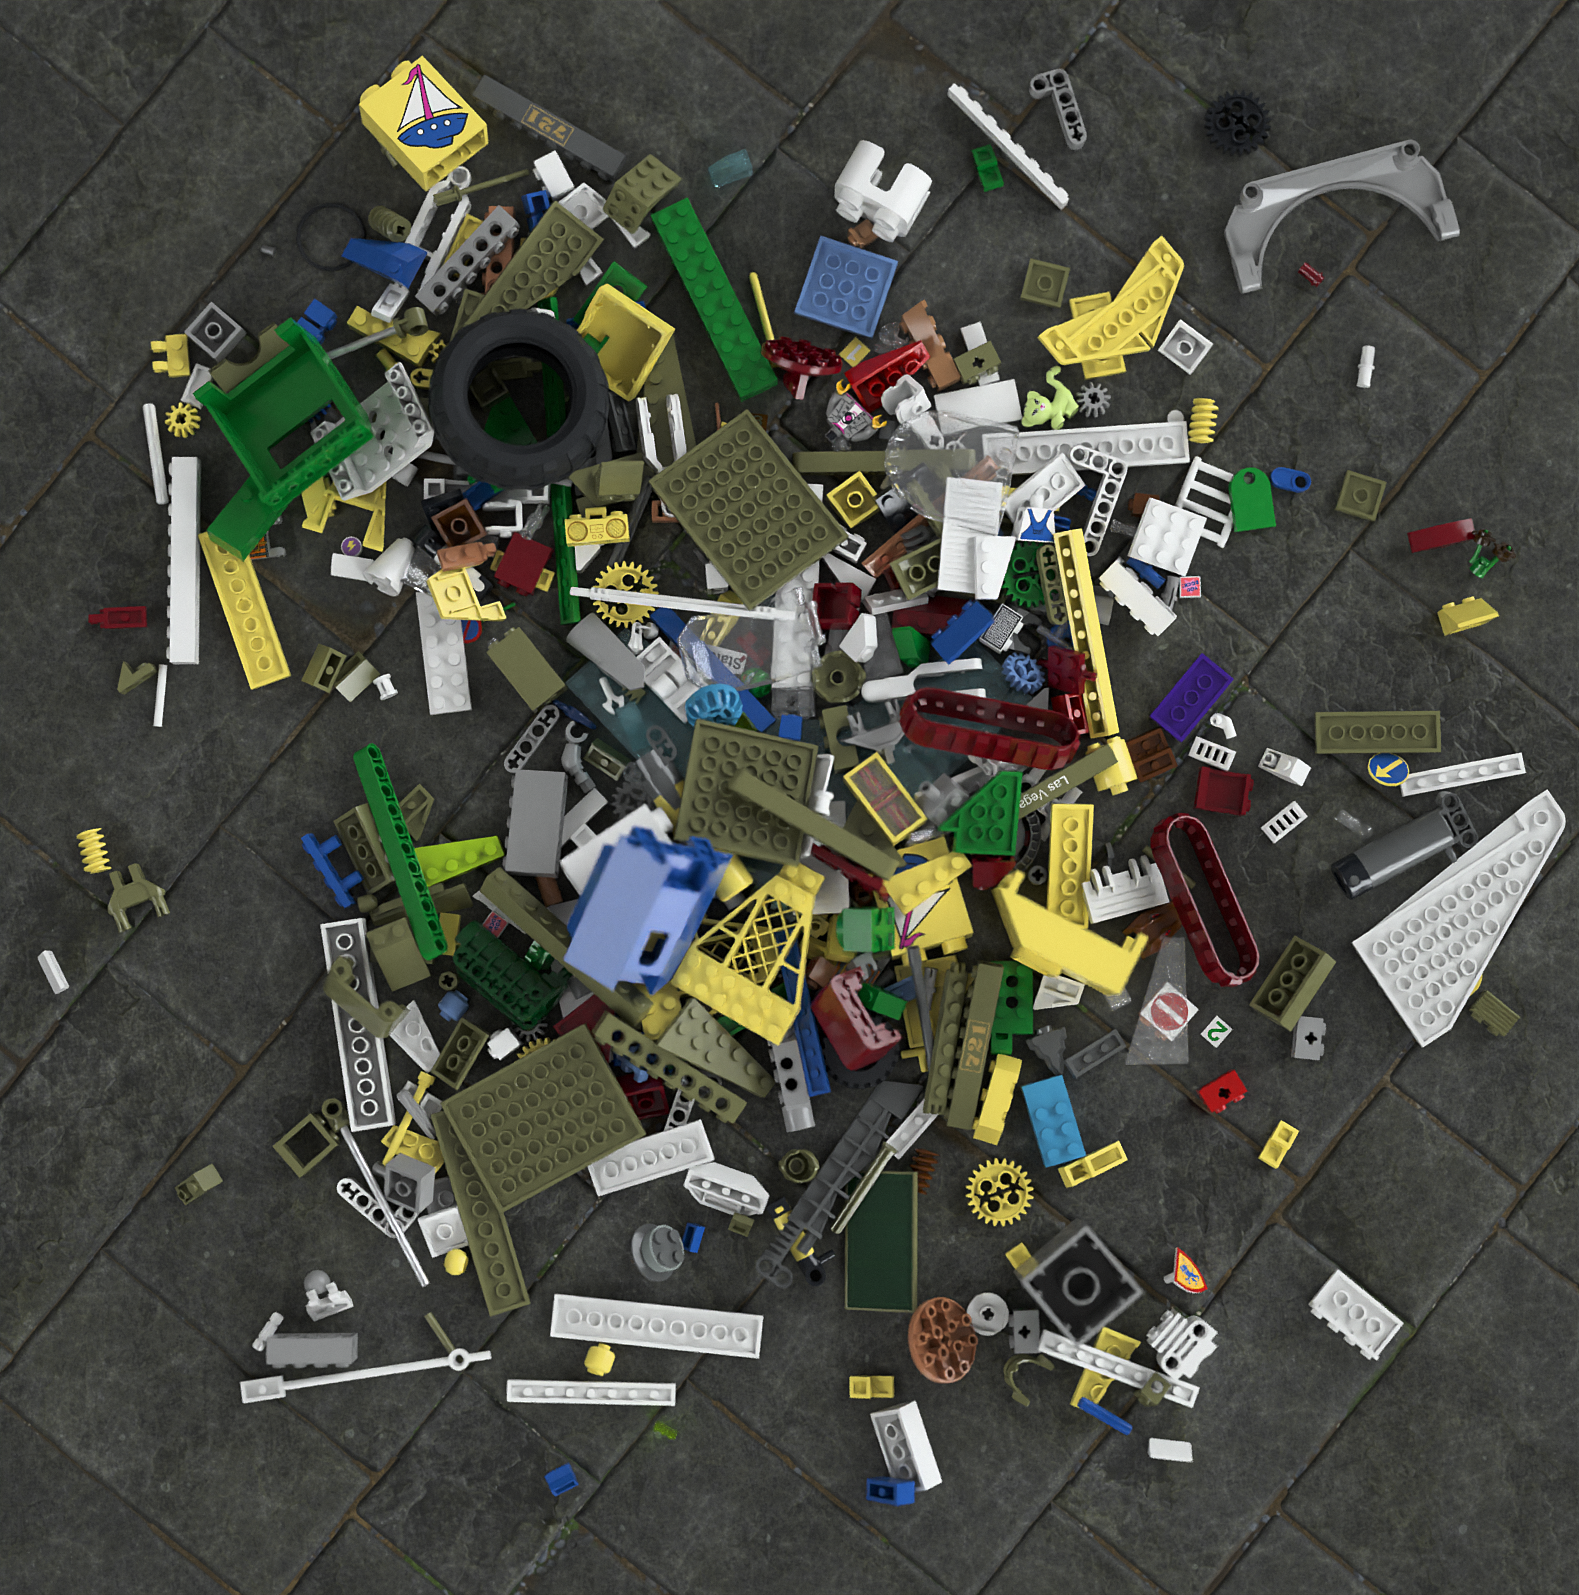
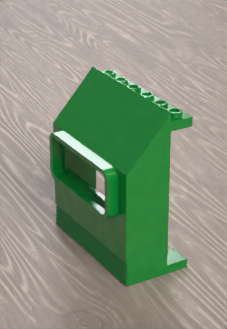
(276, 404)

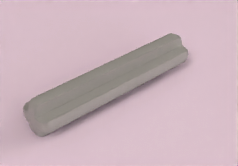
(417, 1113)

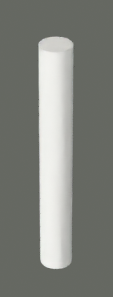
(160, 694)

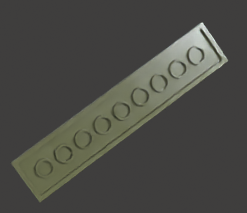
(483, 1225)

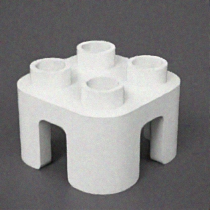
(889, 210)

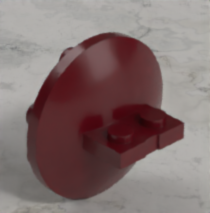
(800, 361)

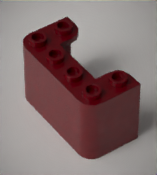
(849, 1024)

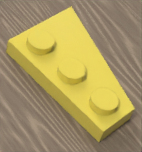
(417, 1147)

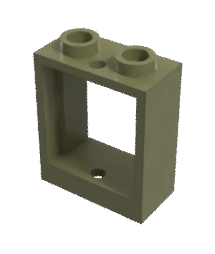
(289, 1156)

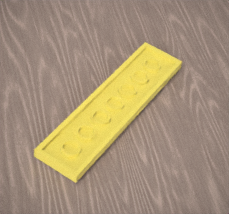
(246, 615)

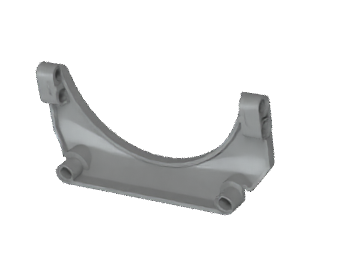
(1379, 170)

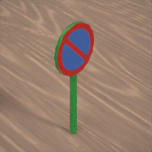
(473, 629)

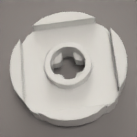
(997, 1306)

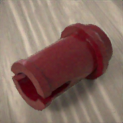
(1311, 274)

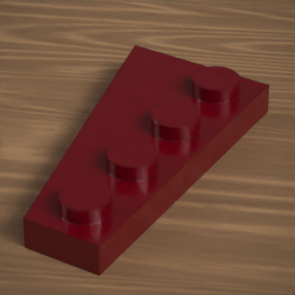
(850, 872)

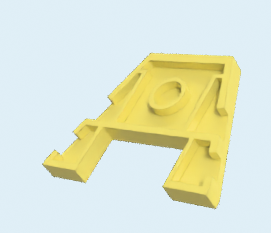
(457, 598)

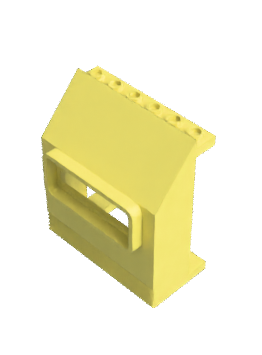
(1057, 945)

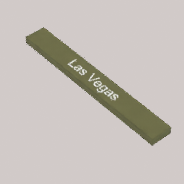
(1066, 779)

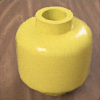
(599, 1359)

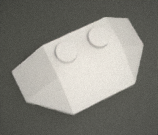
(726, 1189)

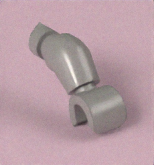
(572, 760)

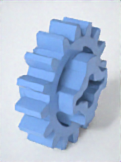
(1023, 673)

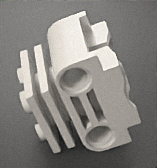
(1176, 1339)

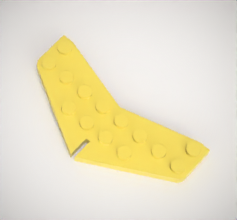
(1117, 326)

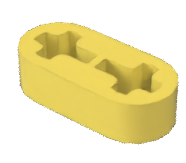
(426, 374)

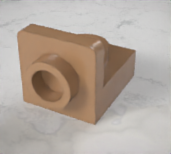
(861, 235)

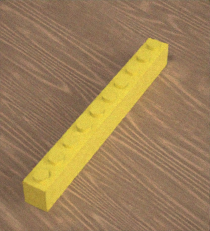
(1086, 631)

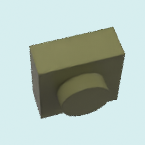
(741, 1224)

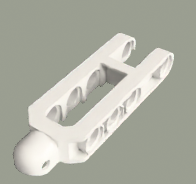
(461, 178)

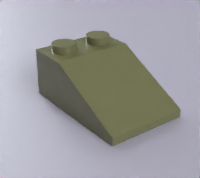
(619, 480)
(918, 570)
(398, 954)

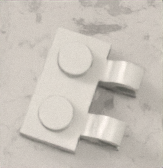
(327, 1306)

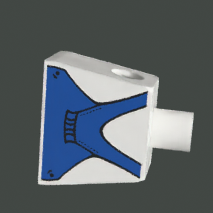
(1034, 522)

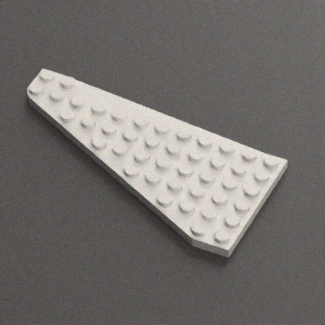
(1446, 933)

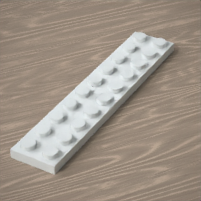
(1133, 444)
(656, 1325)

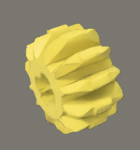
(175, 423)

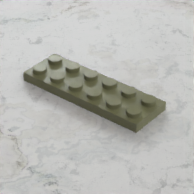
(1377, 732)

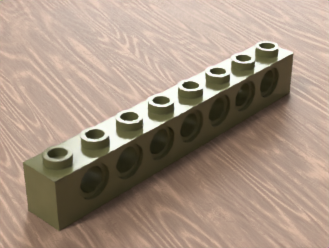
(733, 1103)

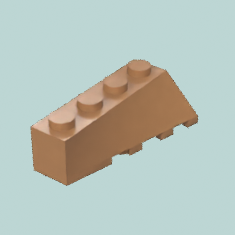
(940, 365)

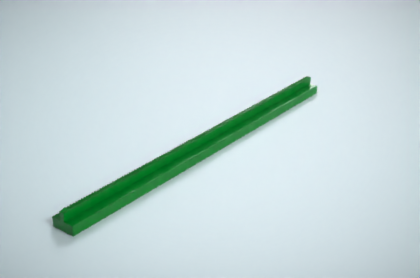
(560, 494)

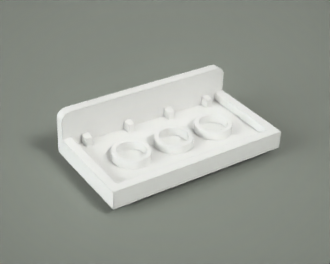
(1355, 1314)

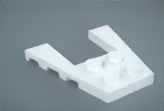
(588, 208)

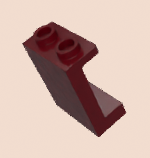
(522, 564)
(1223, 791)

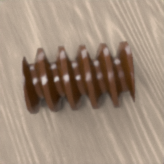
(922, 1167)

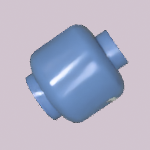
(453, 1005)

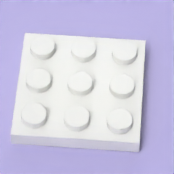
(1167, 536)

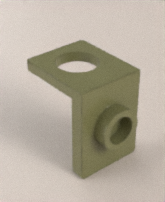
(1147, 1396)

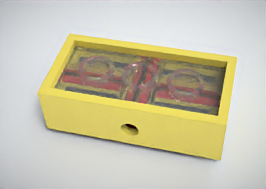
(884, 799)

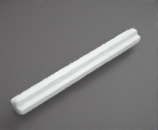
(155, 454)

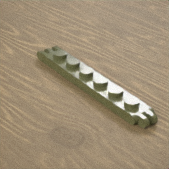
(945, 1039)

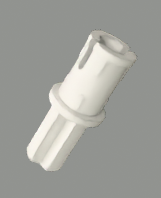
(1366, 366)

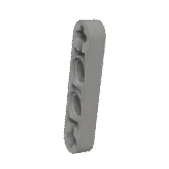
(529, 737)

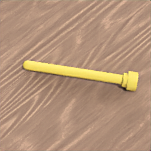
(761, 309)
(424, 1082)

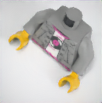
(849, 418)

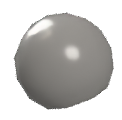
(316, 1281)

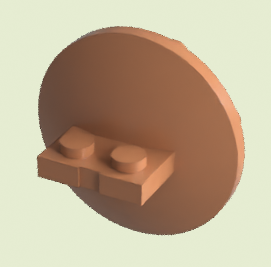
(942, 1340)

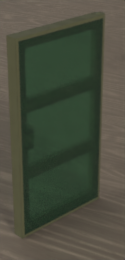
(883, 1245)

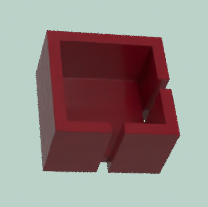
(835, 608)

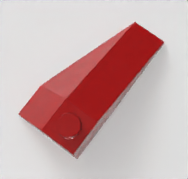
(879, 373)

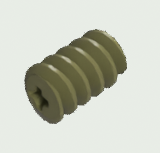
(389, 223)

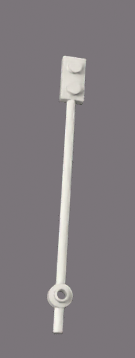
(275, 1386)

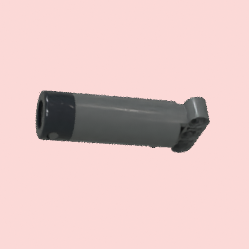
(1405, 847)

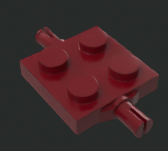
(1066, 670)

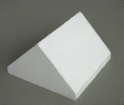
(1185, 347)

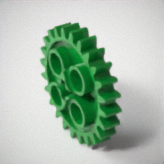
(1033, 593)

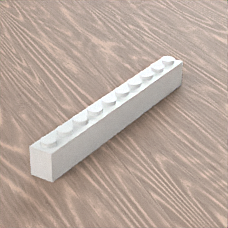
(184, 560)

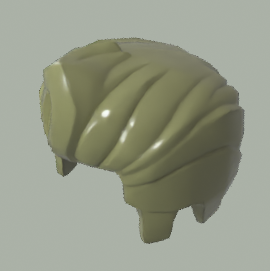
(799, 1165)

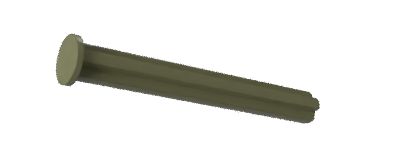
(862, 1188)

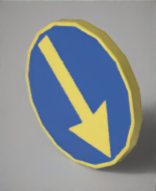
(1388, 769)

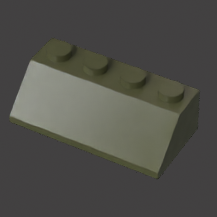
(365, 848)

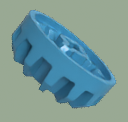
(714, 703)

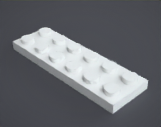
(443, 659)
(652, 1158)

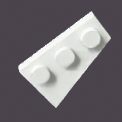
(416, 1039)

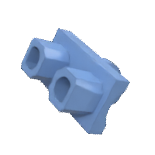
(640, 1073)

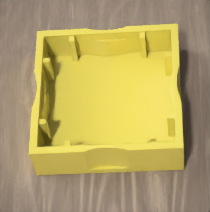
(634, 339)

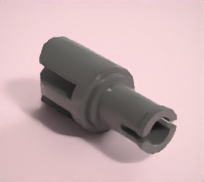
(917, 537)

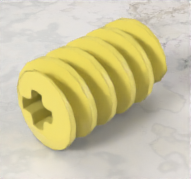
(1202, 420)
(93, 851)

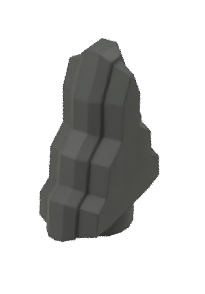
(1049, 1046)

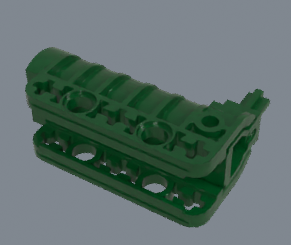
(509, 974)

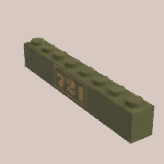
(974, 1044)

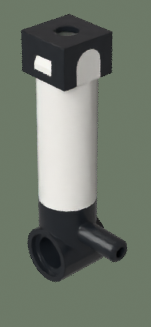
(431, 543)

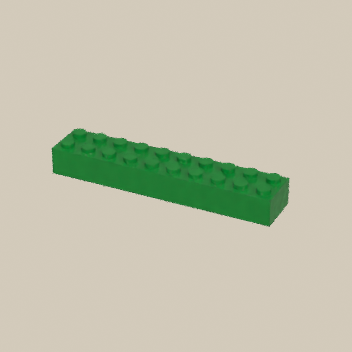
(714, 299)

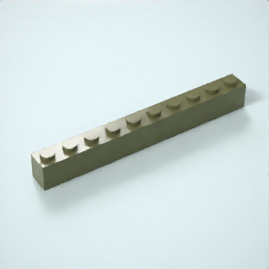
(555, 939)

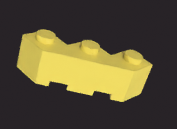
(996, 1098)

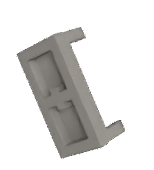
(863, 961)

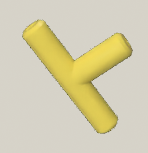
(920, 1052)

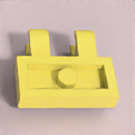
(177, 355)

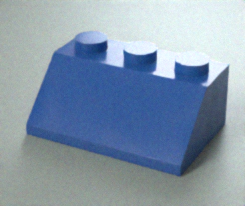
(962, 630)

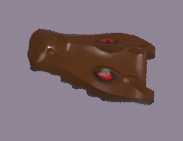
(1156, 925)

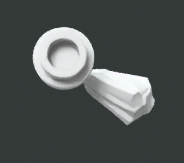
(649, 631)

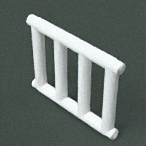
(1190, 483)

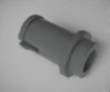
(885, 978)

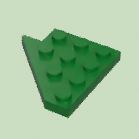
(988, 818)

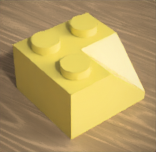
(853, 500)

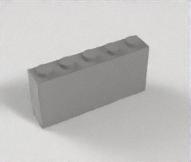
(535, 823)

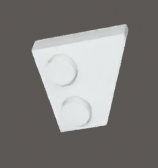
(1057, 992)

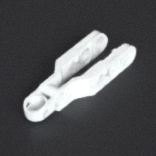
(647, 437)
(902, 686)

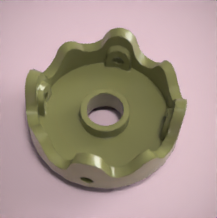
(852, 677)

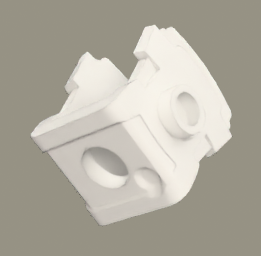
(905, 399)
(505, 531)

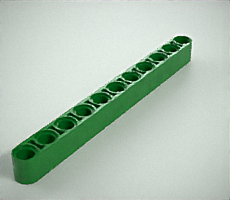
(400, 852)

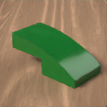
(987, 168)

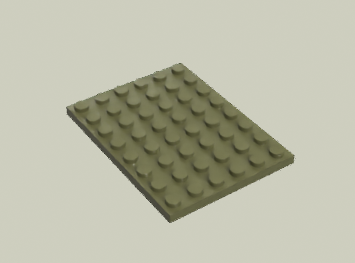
(748, 510)
(543, 1118)

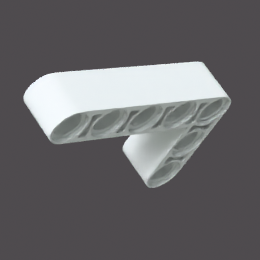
(1101, 496)

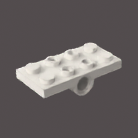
(667, 677)

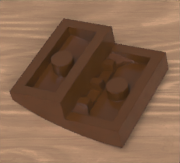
(1150, 754)

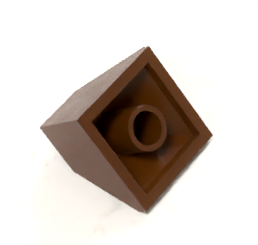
(459, 524)

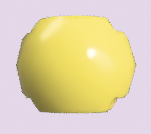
(456, 1262)

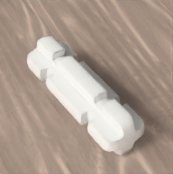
(267, 1331)

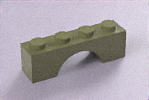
(230, 374)

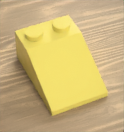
(1465, 615)

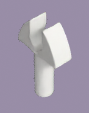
(610, 696)

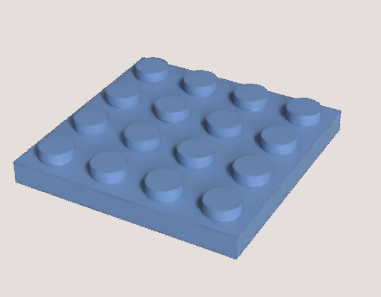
(846, 287)

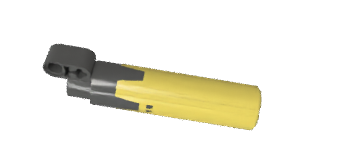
(665, 788)

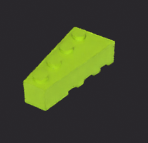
(454, 859)

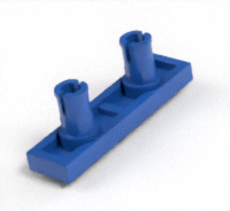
(323, 864)

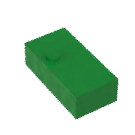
(243, 521)

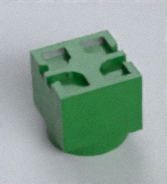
(866, 929)

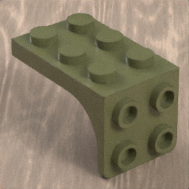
(639, 191)

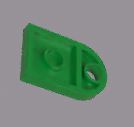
(1252, 502)

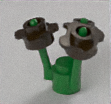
(1502, 552)

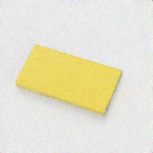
(1099, 367)

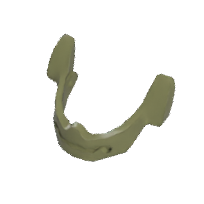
(1012, 1366)

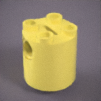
(1118, 774)

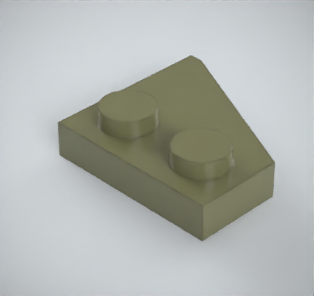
(416, 809)

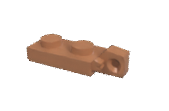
(465, 555)

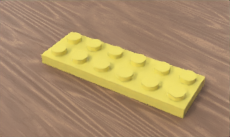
(1069, 860)

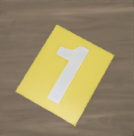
(854, 352)

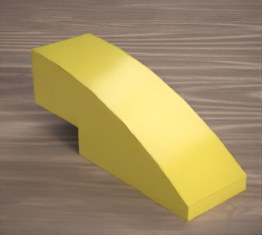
(1092, 1164)

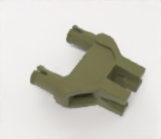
(133, 894)

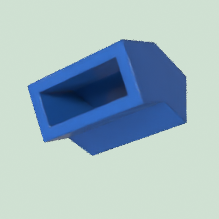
(696, 1237)
(561, 1479)

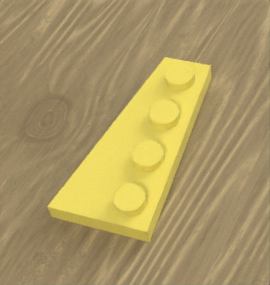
(921, 882)

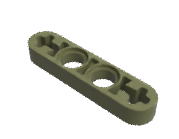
(1048, 585)

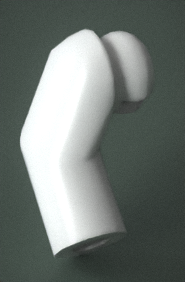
(1224, 723)

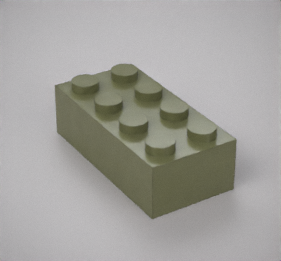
(1292, 983)

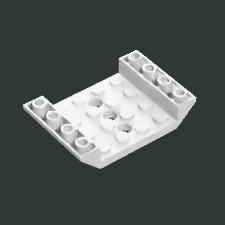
(405, 429)

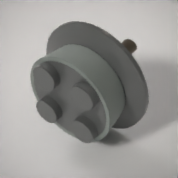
(656, 1251)

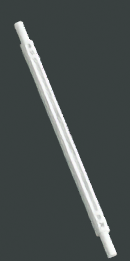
(681, 603)

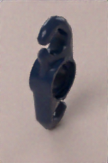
(574, 714)

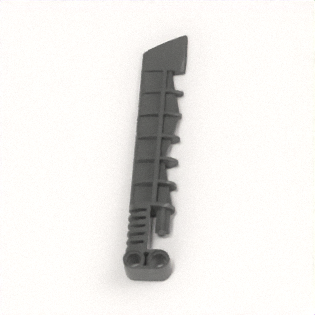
(847, 1159)

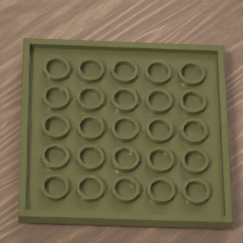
(726, 818)

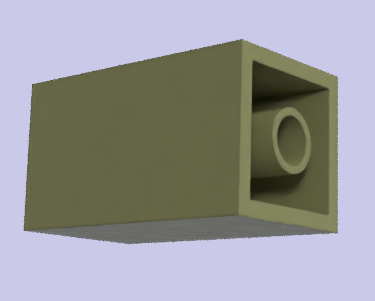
(526, 669)

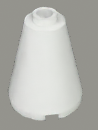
(390, 567)

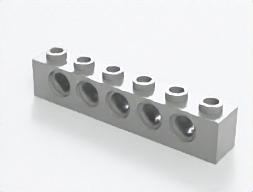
(468, 250)

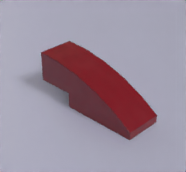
(1441, 535)

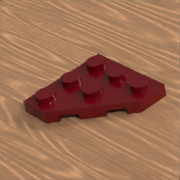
(589, 1013)

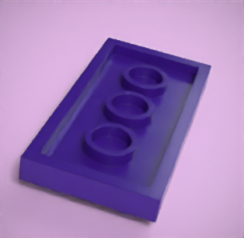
(1191, 697)

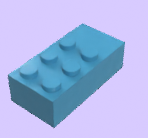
(1053, 1120)

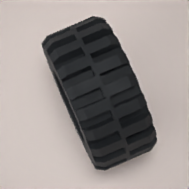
(863, 1077)

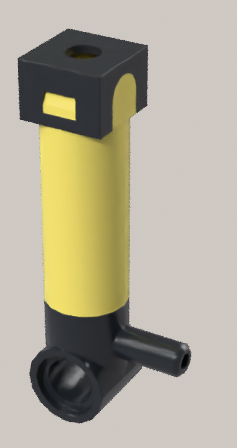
(779, 1212)

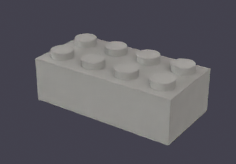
(311, 1349)

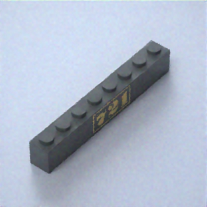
(549, 128)

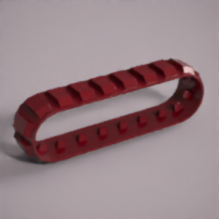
(992, 713)
(1222, 893)

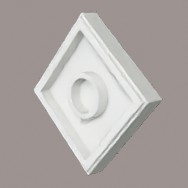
(443, 1231)

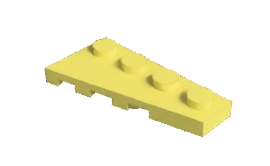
(1093, 1384)

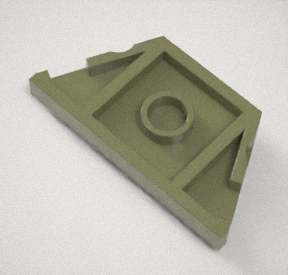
(585, 480)
(862, 826)

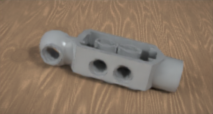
(797, 1107)

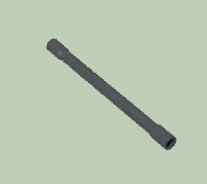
(916, 967)

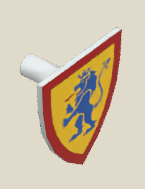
(1186, 1274)

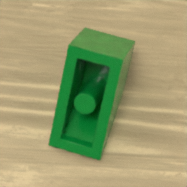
(911, 646)
(881, 1000)

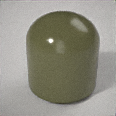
(367, 903)

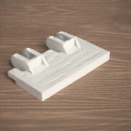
(1122, 893)

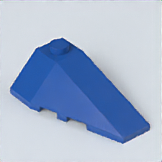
(389, 259)

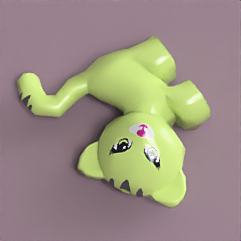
(1039, 409)

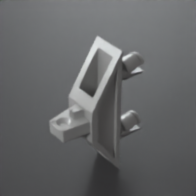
(878, 738)

